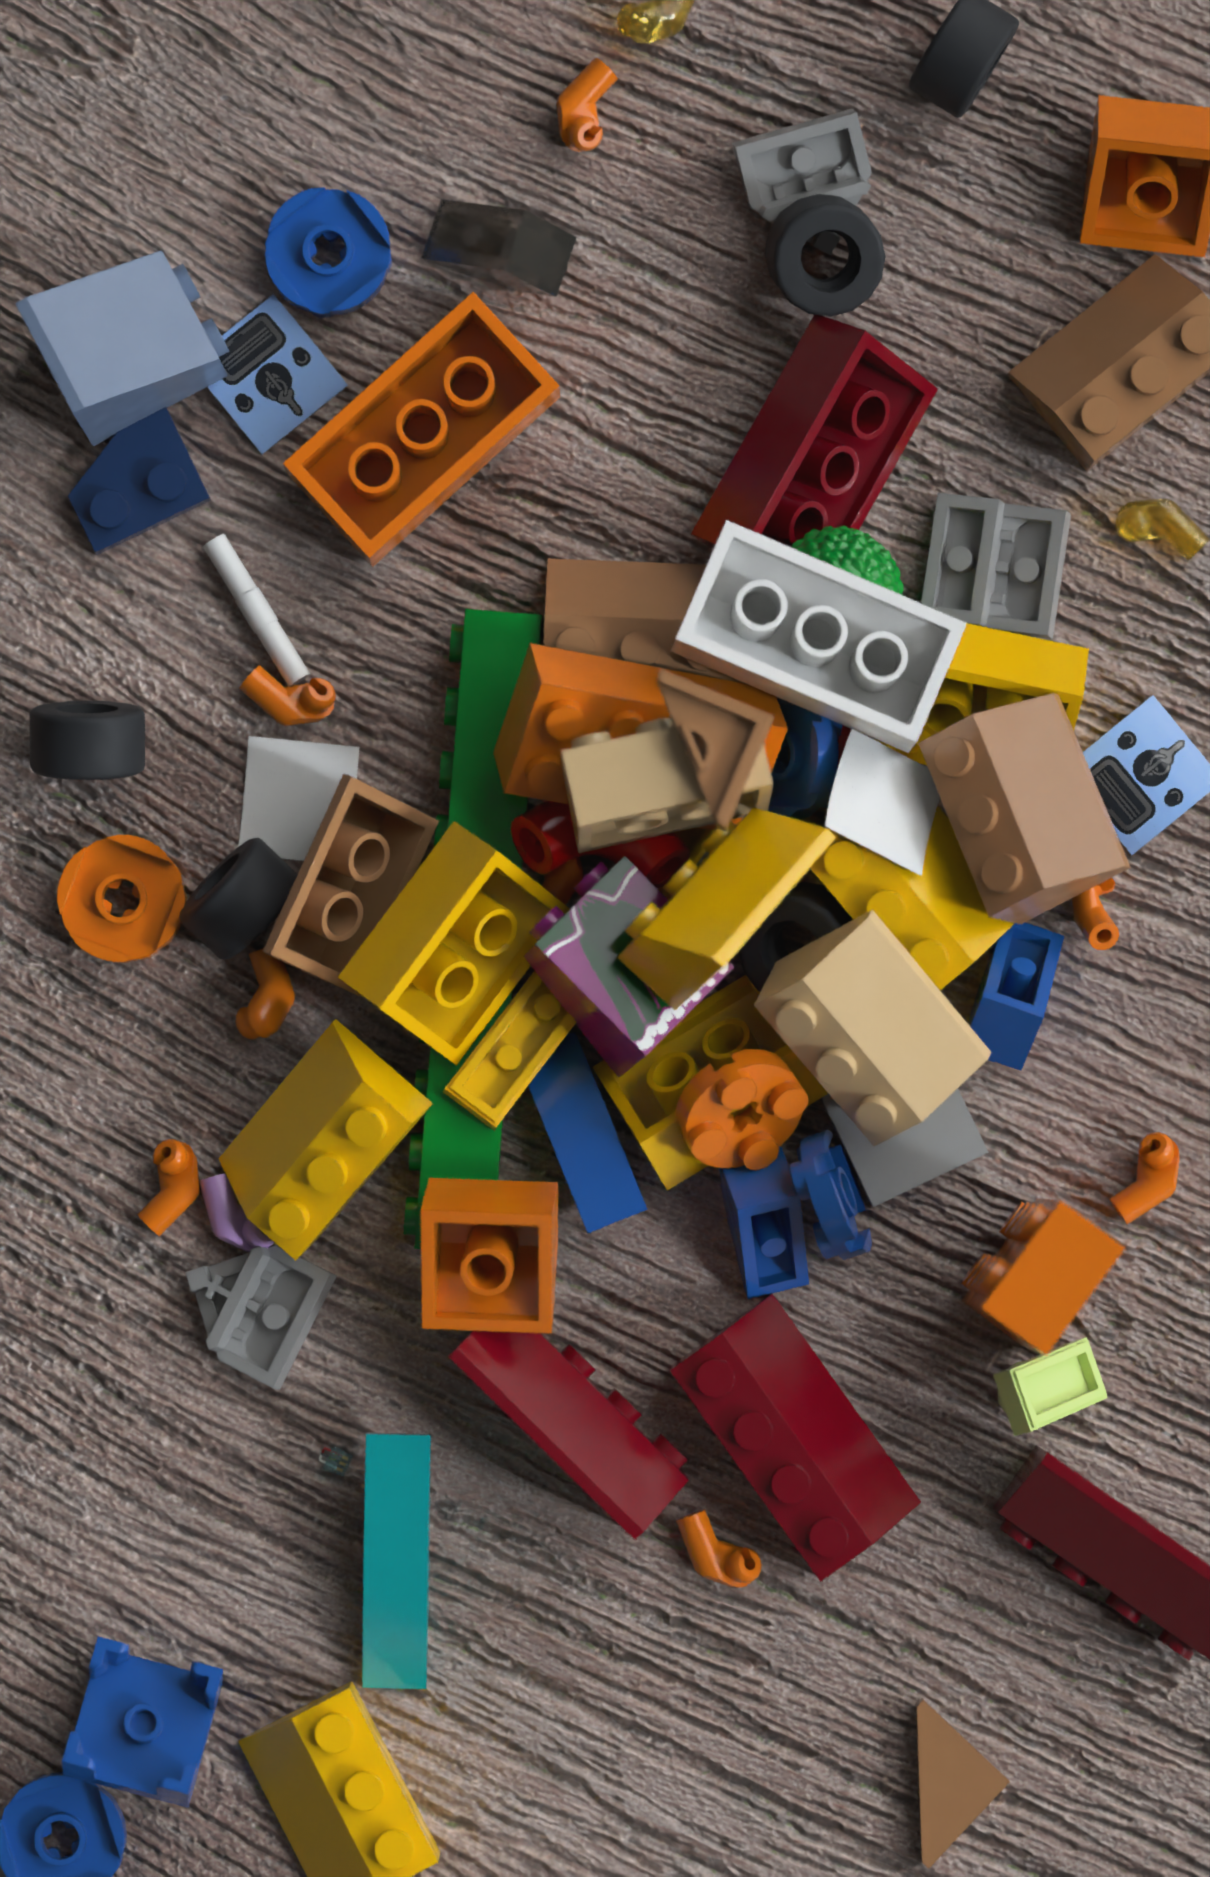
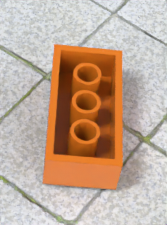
(422, 429)
(581, 694)
(1040, 1272)

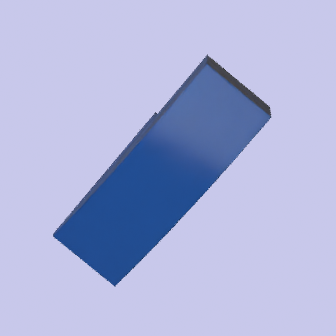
(585, 1138)

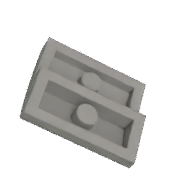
(996, 563)

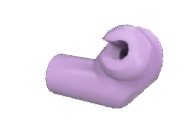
(228, 1217)

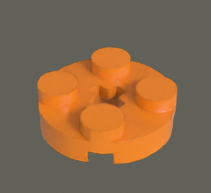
(104, 866)
(756, 1133)

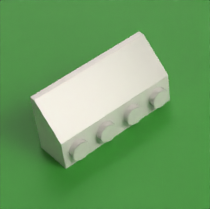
(818, 637)

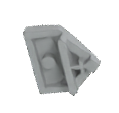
(805, 161)
(260, 1309)

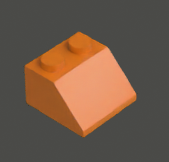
(1148, 177)
(489, 1255)

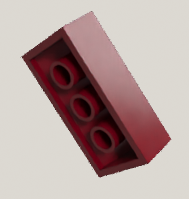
(820, 438)
(576, 1423)
(795, 1437)
(1113, 1546)

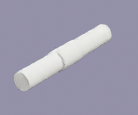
(256, 610)

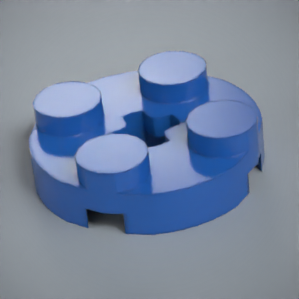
(333, 215)
(808, 778)
(835, 1194)
(79, 1806)

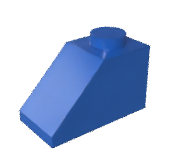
(1015, 992)
(766, 1227)

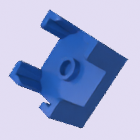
(142, 1724)

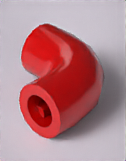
(548, 841)

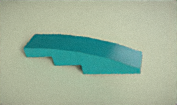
(396, 1560)

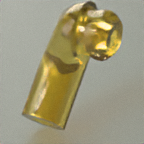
(653, 19)
(1160, 520)

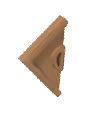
(718, 739)
(952, 1782)

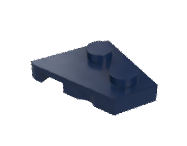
(137, 483)

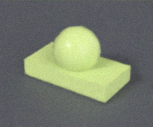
(1049, 1386)

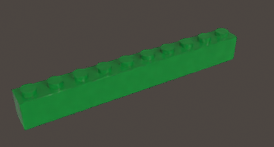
(491, 658)

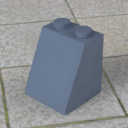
(125, 342)

